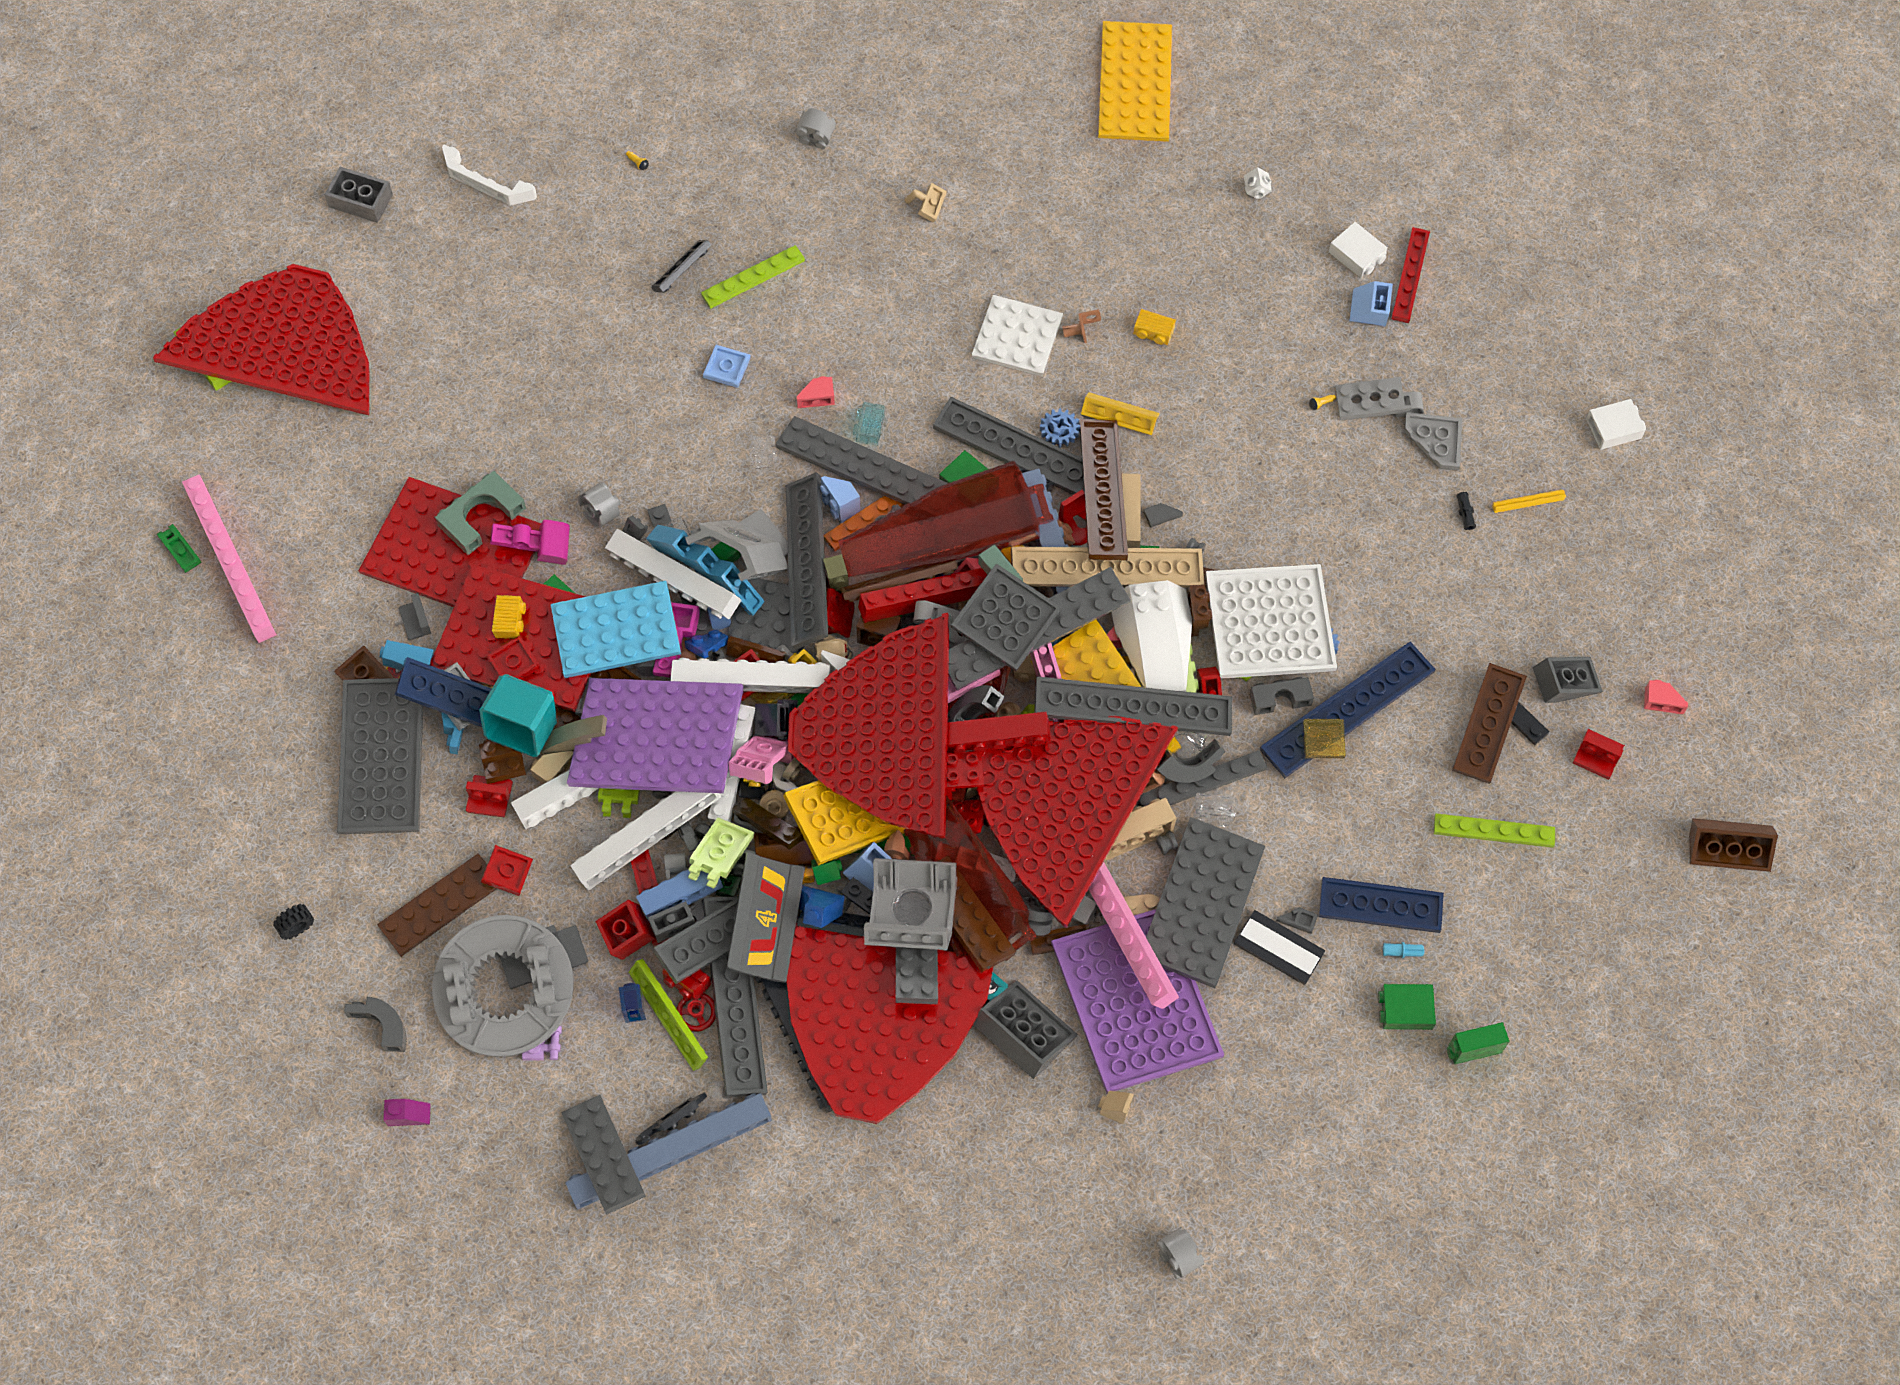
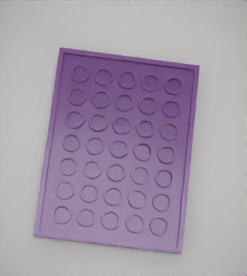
(658, 735)
(1122, 1027)

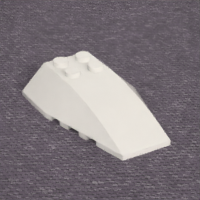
(1156, 633)

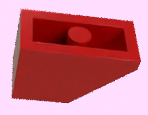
(1209, 681)

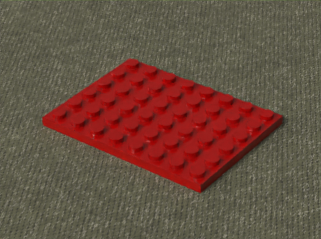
(424, 559)
(470, 635)

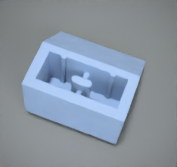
(1371, 303)
(840, 497)
(862, 865)

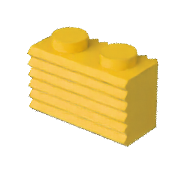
(1154, 327)
(508, 616)

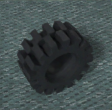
(293, 921)

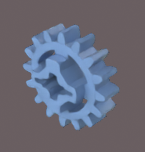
(1060, 435)

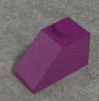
(406, 1112)

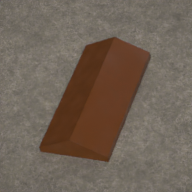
(362, 666)

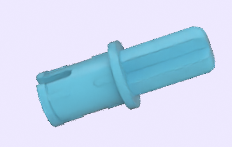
(1403, 950)

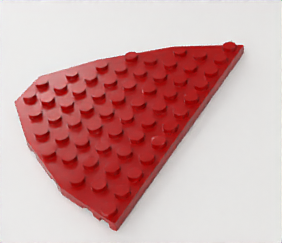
(281, 337)
(882, 728)
(1067, 802)

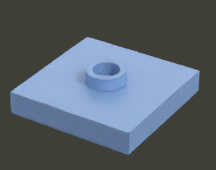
(726, 366)

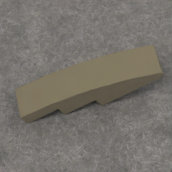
(574, 734)

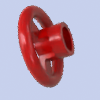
(700, 1005)

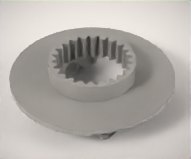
(469, 952)

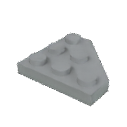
(1437, 437)

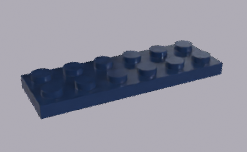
(441, 691)
(1381, 905)

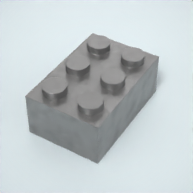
(358, 194)

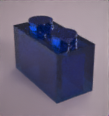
(632, 1003)

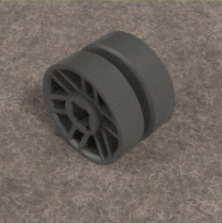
(1039, 917)

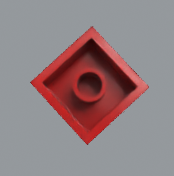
(625, 929)

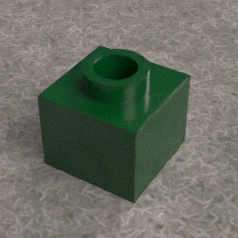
(733, 889)

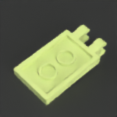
(719, 851)

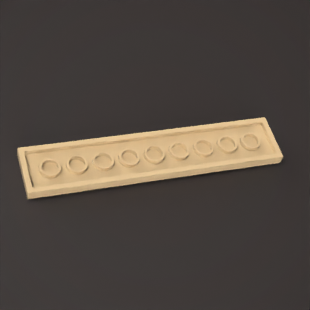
(1071, 566)

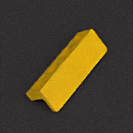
(1125, 414)

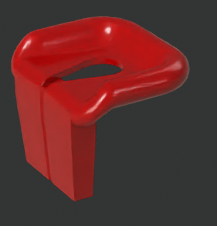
(1070, 508)

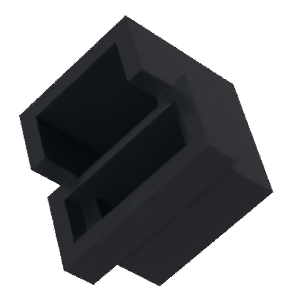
(774, 718)

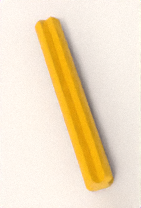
(1527, 501)

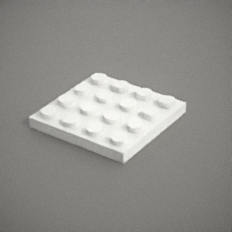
(1017, 335)

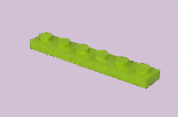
(752, 276)
(1494, 830)
(668, 1015)

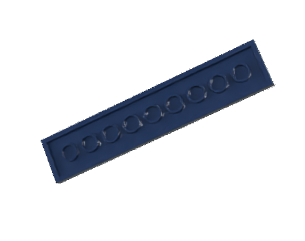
(1353, 703)

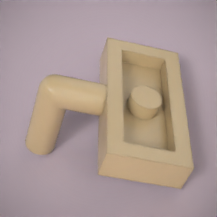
(931, 201)

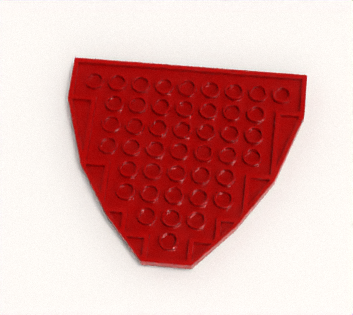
(855, 1036)

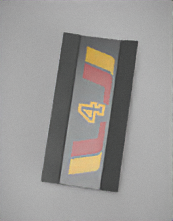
(765, 918)

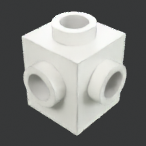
(1257, 183)

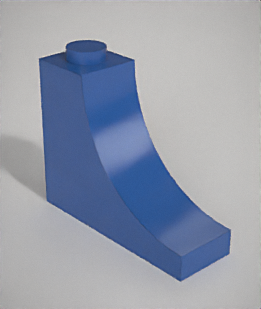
(820, 906)

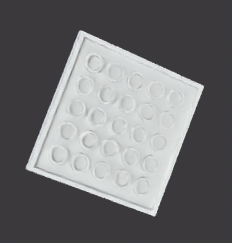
(1270, 621)

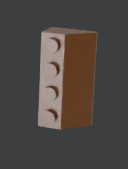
(1732, 844)
(771, 849)

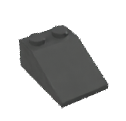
(1566, 678)

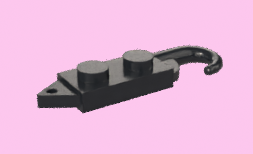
(671, 1119)

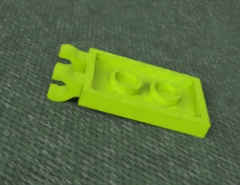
(624, 796)

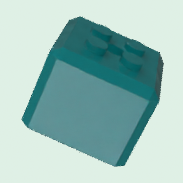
(518, 715)

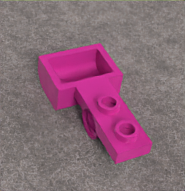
(549, 542)
(686, 623)

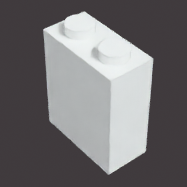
(1358, 250)
(1616, 424)

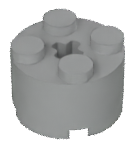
(815, 128)
(599, 505)
(1180, 1251)

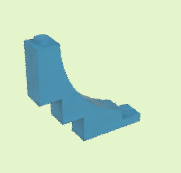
(704, 561)
(394, 655)

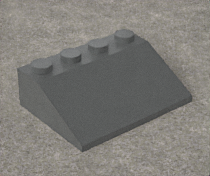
(1024, 1029)

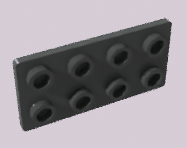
(518, 973)

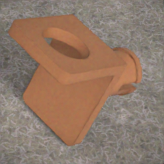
(1077, 329)

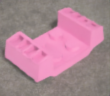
(757, 757)

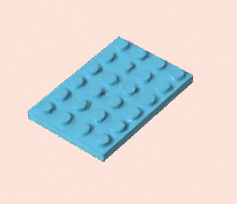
(615, 629)

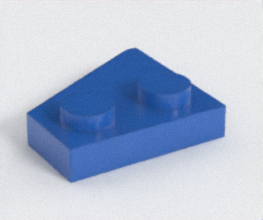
(703, 644)

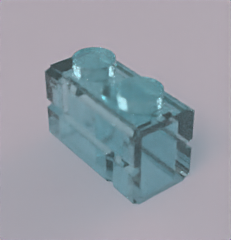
(869, 424)

